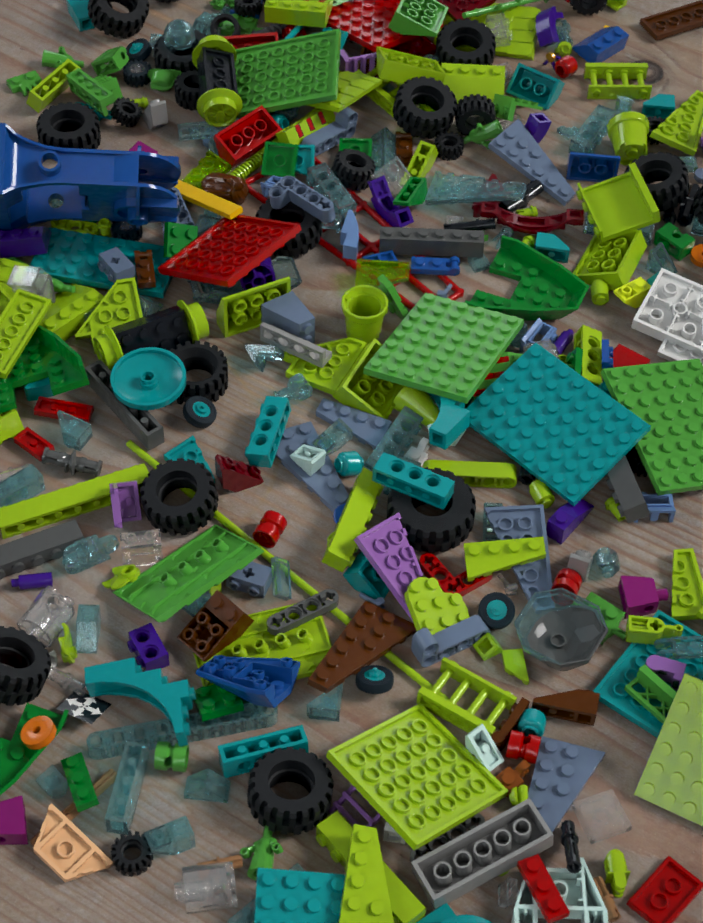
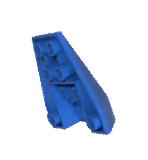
(254, 679)

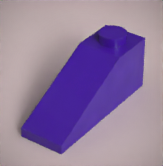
(566, 520)

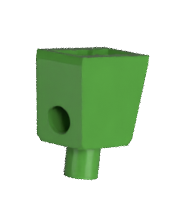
(116, 57)

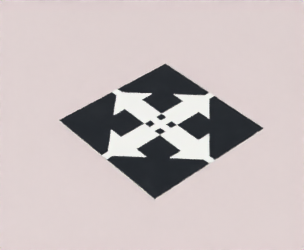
(84, 707)

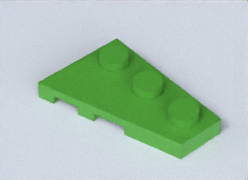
(394, 300)

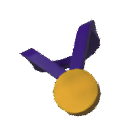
(550, 58)

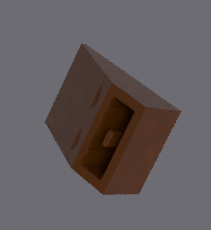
(214, 627)

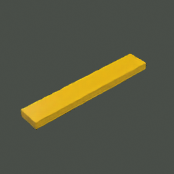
(208, 201)

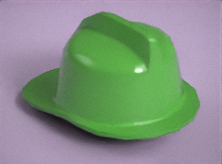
(162, 78)

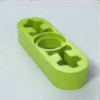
(89, 227)

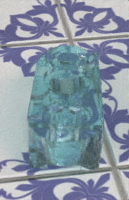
(88, 552)

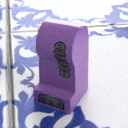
(667, 669)

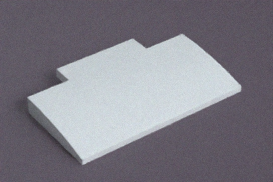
(674, 316)

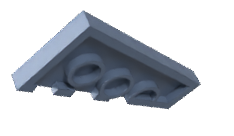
(365, 426)

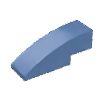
(350, 236)

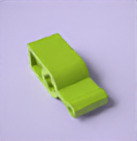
(649, 629)

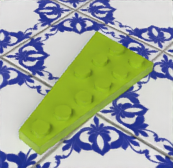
(683, 126)
(365, 885)

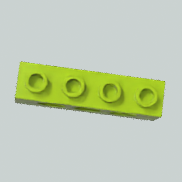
(591, 342)

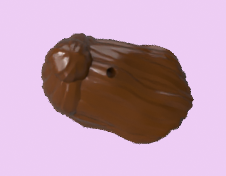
(226, 186)

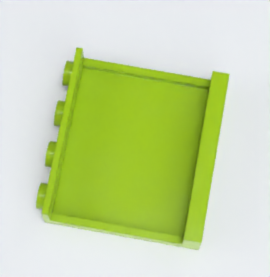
(619, 204)

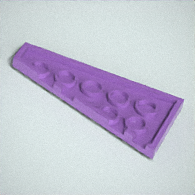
(391, 556)

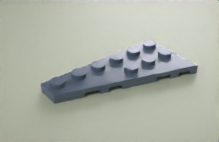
(525, 155)
(518, 523)
(560, 777)

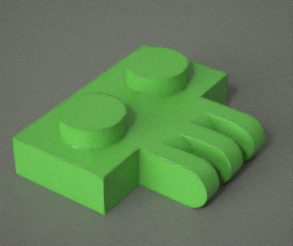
(24, 82)

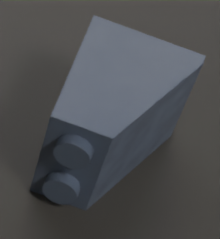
(289, 315)

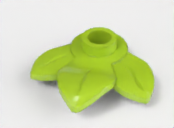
(122, 576)
(67, 650)

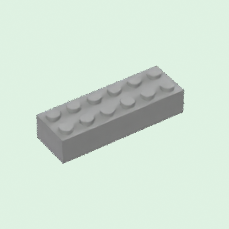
(482, 853)

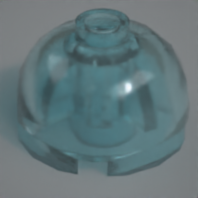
(179, 34)

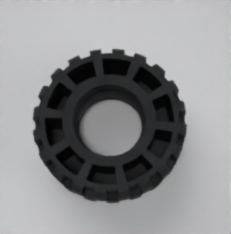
(440, 531)

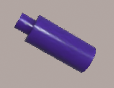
(564, 340)
(33, 581)

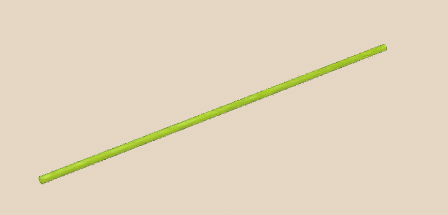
(293, 576)

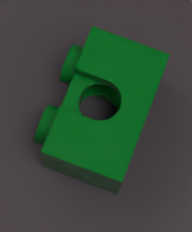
(671, 234)

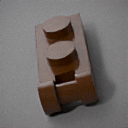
(404, 147)
(144, 269)
(502, 737)

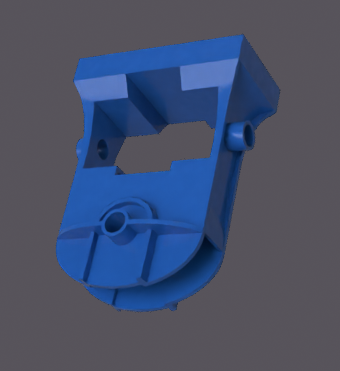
(88, 181)

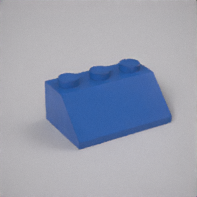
(602, 44)
(591, 167)

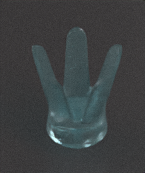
(506, 231)

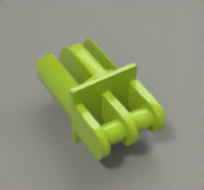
(616, 872)

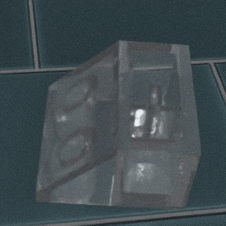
(32, 280)

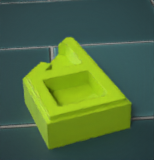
(515, 664)

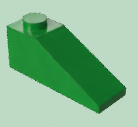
(412, 192)

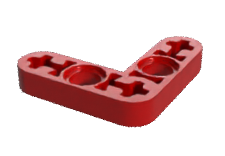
(449, 581)

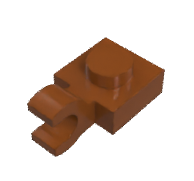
(512, 778)

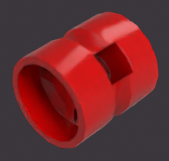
(269, 529)
(568, 579)
(523, 747)

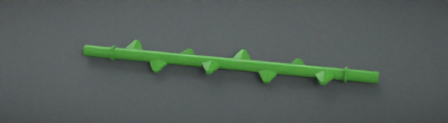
(502, 6)

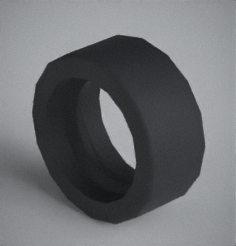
(225, 17)

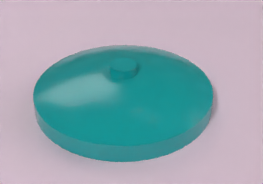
(148, 378)

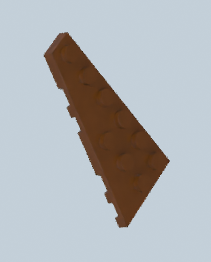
(361, 643)

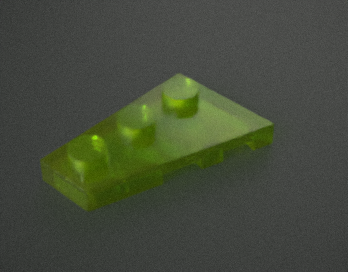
(209, 164)
(369, 270)

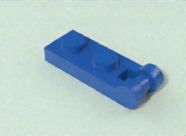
(435, 266)

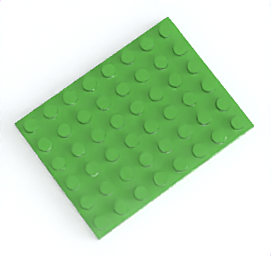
(289, 72)
(444, 347)
(672, 403)

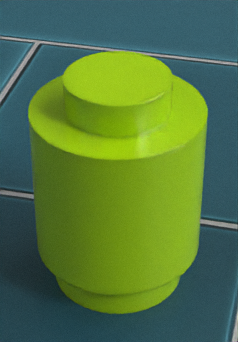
(599, 292)
(541, 494)

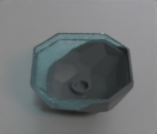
(560, 628)

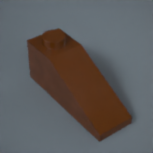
(572, 706)

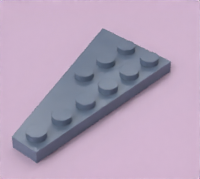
(323, 482)

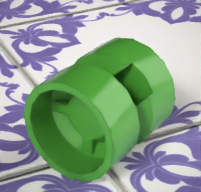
(171, 756)

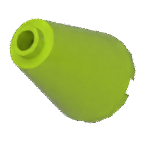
(419, 402)

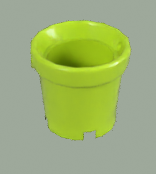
(629, 135)
(364, 312)

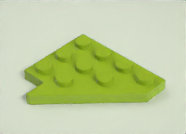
(116, 308)
(328, 378)

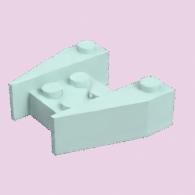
(577, 892)

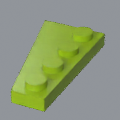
(497, 555)
(686, 585)

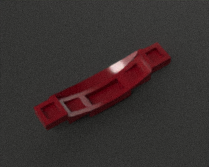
(530, 224)

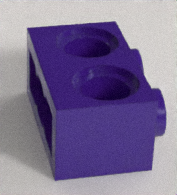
(151, 647)

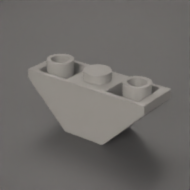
(155, 114)
(581, 562)

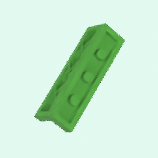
(89, 90)
(658, 690)

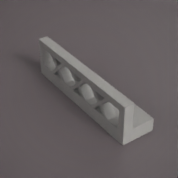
(294, 345)

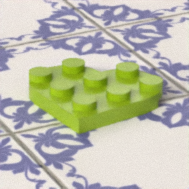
(432, 607)

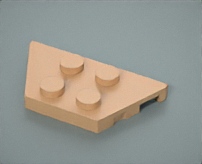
(67, 848)

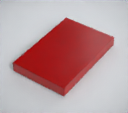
(665, 893)

